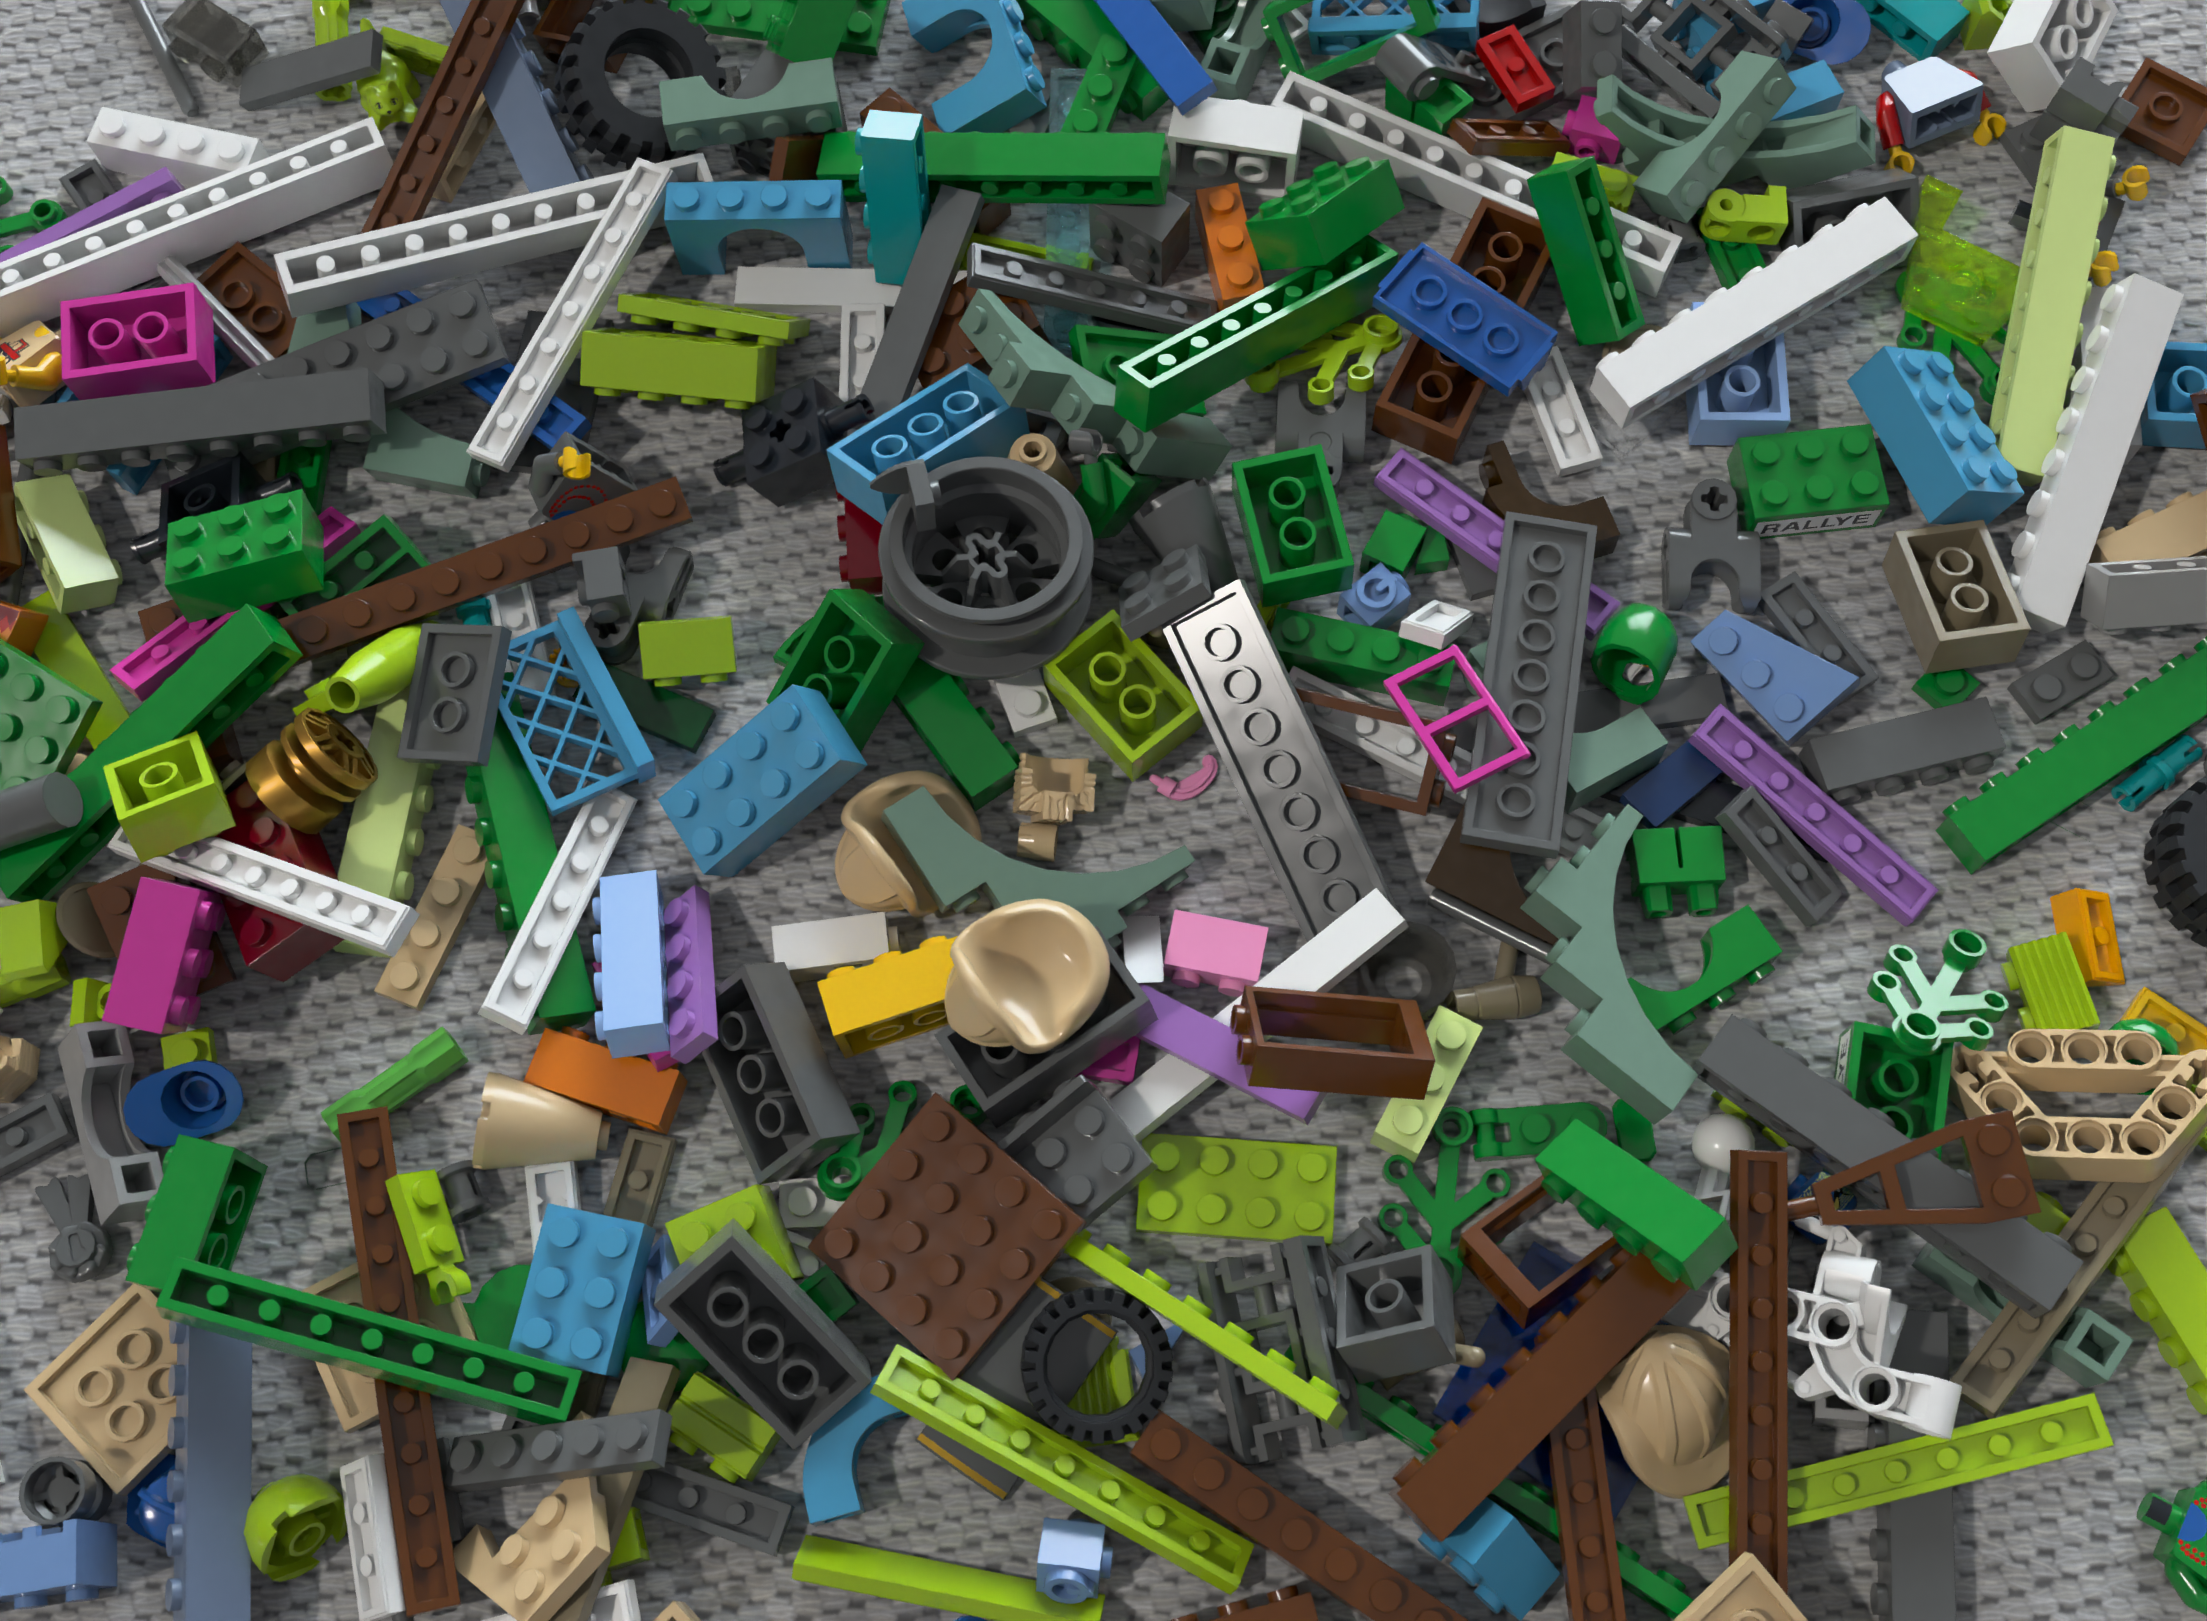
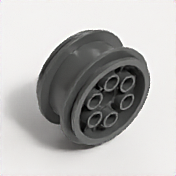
(1025, 616)

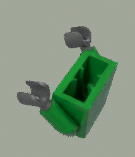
(1109, 486)

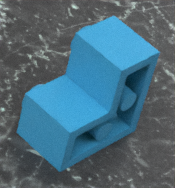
(1497, 1556)

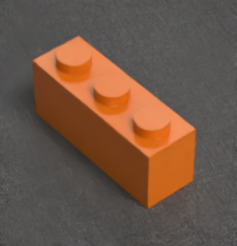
(1227, 244)
(618, 1086)

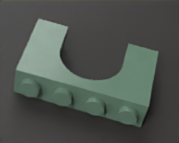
(1604, 756)

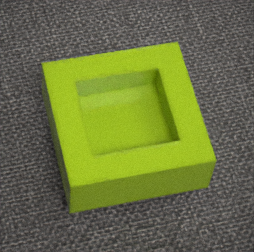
(188, 1046)

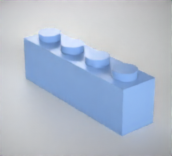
(632, 965)

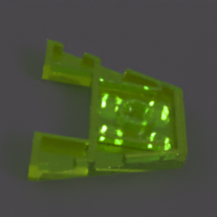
(1952, 278)

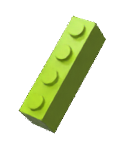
(2170, 1294)

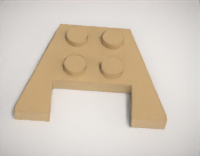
(546, 1556)

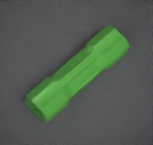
(424, 1065)

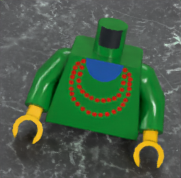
(2181, 1541)

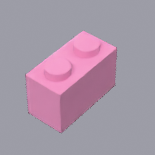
(1214, 952)

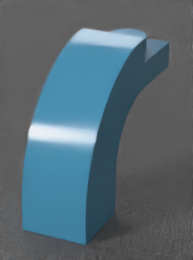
(833, 1455)

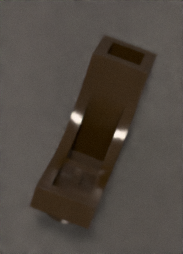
(1507, 493)

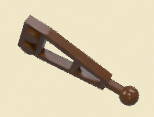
(1994, 1163)

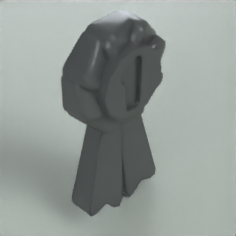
(81, 1247)

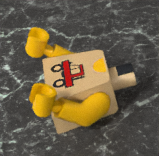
(31, 364)

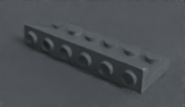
(1079, 1149)

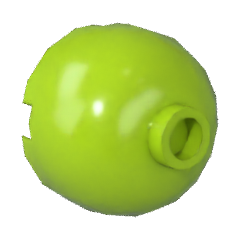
(291, 1523)

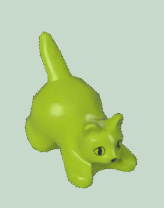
(391, 93)

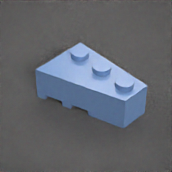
(1773, 675)
(58, 1562)

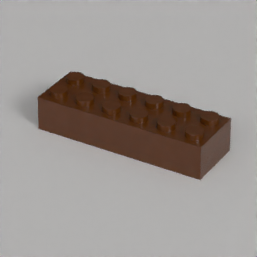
(1429, 395)

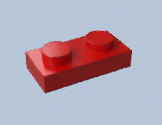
(1515, 69)

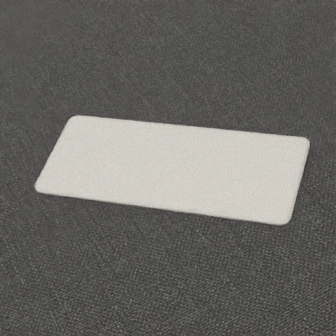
(1143, 948)

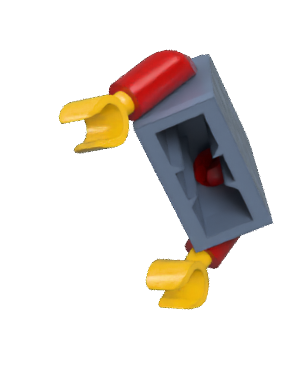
(1928, 102)

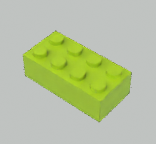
(677, 364)

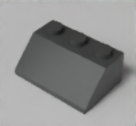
(1832, 201)

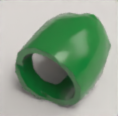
(1636, 636)

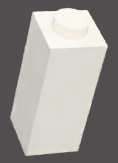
(827, 944)

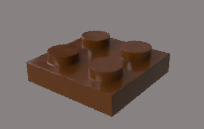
(2169, 111)

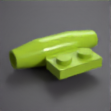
(369, 674)

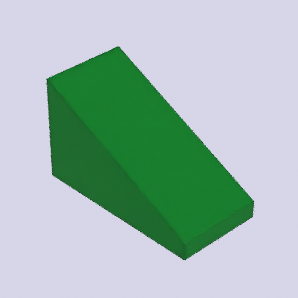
(1434, 553)

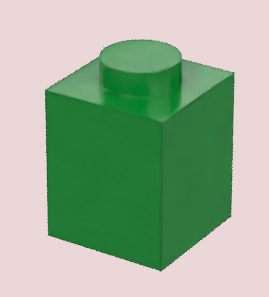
(1394, 544)

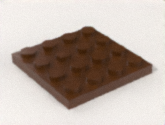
(946, 1236)

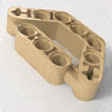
(2004, 1075)

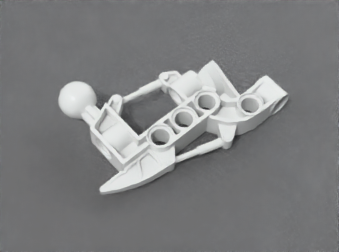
(1844, 1286)

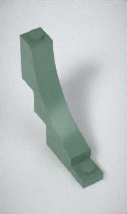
(409, 450)

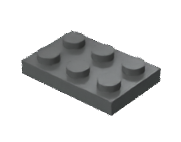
(454, 694)

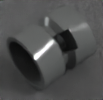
(62, 1491)

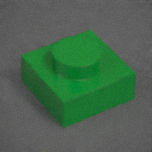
(1945, 687)

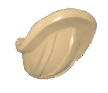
(869, 861)
(1026, 976)
(1671, 1410)

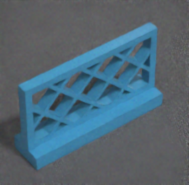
(1356, 29)
(604, 703)

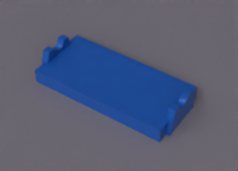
(1465, 319)

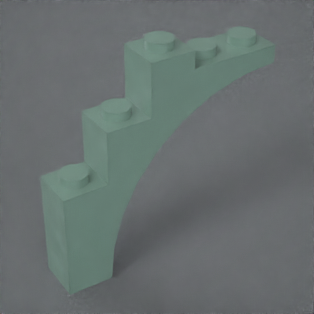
(1783, 154)
(1041, 378)
(958, 865)
(1610, 1029)

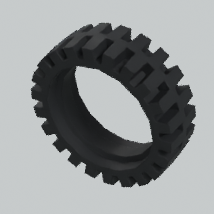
(1152, 1389)

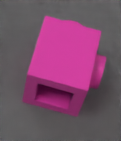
(1588, 135)

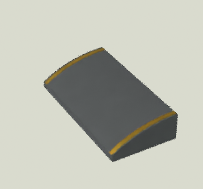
(999, 1374)

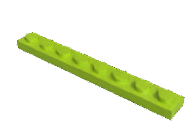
(1193, 1318)
(1920, 1466)
(1064, 1469)

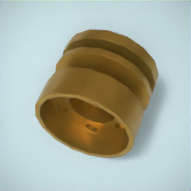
(311, 771)

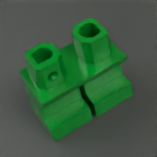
(1434, 112)
(1676, 864)

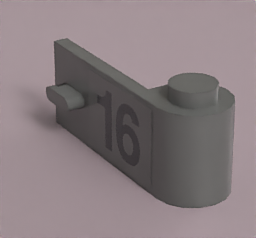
(1418, 64)

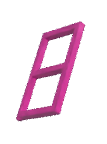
(1426, 733)

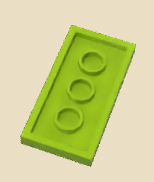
(698, 315)
(1237, 1189)

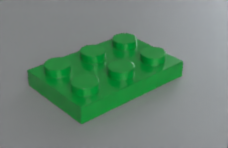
(1106, 348)

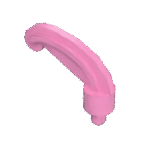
(1190, 786)

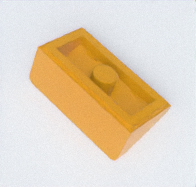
(2092, 934)

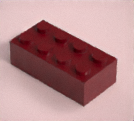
(266, 939)

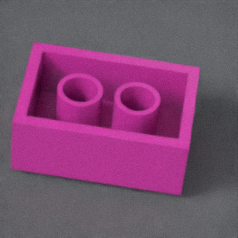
(137, 342)
(164, 956)

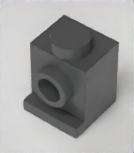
(603, 583)

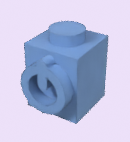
(1375, 599)
(1072, 1559)

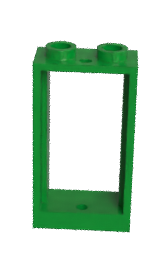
(1275, 29)

